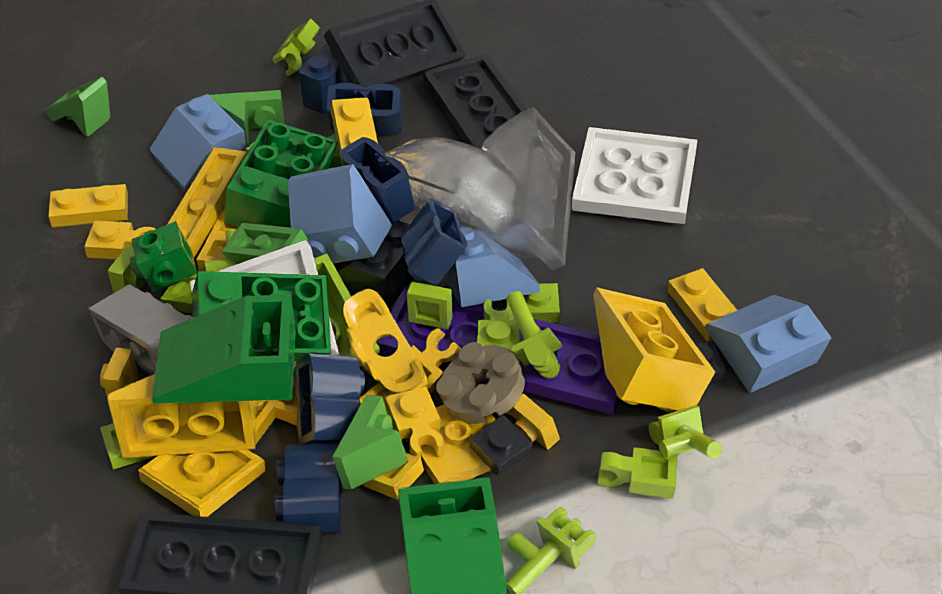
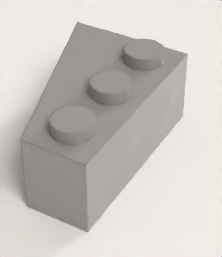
(135, 322)

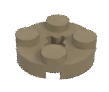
(472, 366)

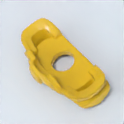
(367, 322)

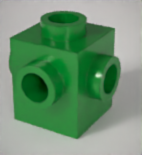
(162, 257)

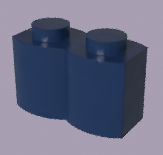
(317, 76)
(384, 103)
(383, 176)
(433, 242)
(327, 396)
(310, 487)

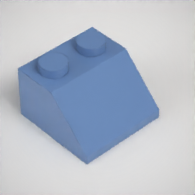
(191, 136)
(337, 213)
(487, 272)
(769, 340)

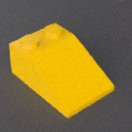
(649, 353)
(178, 427)

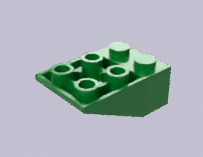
(261, 183)
(308, 301)
(229, 354)
(452, 538)

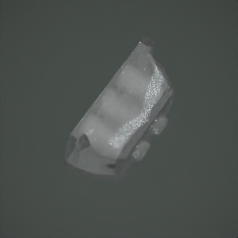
(546, 169)
(463, 179)

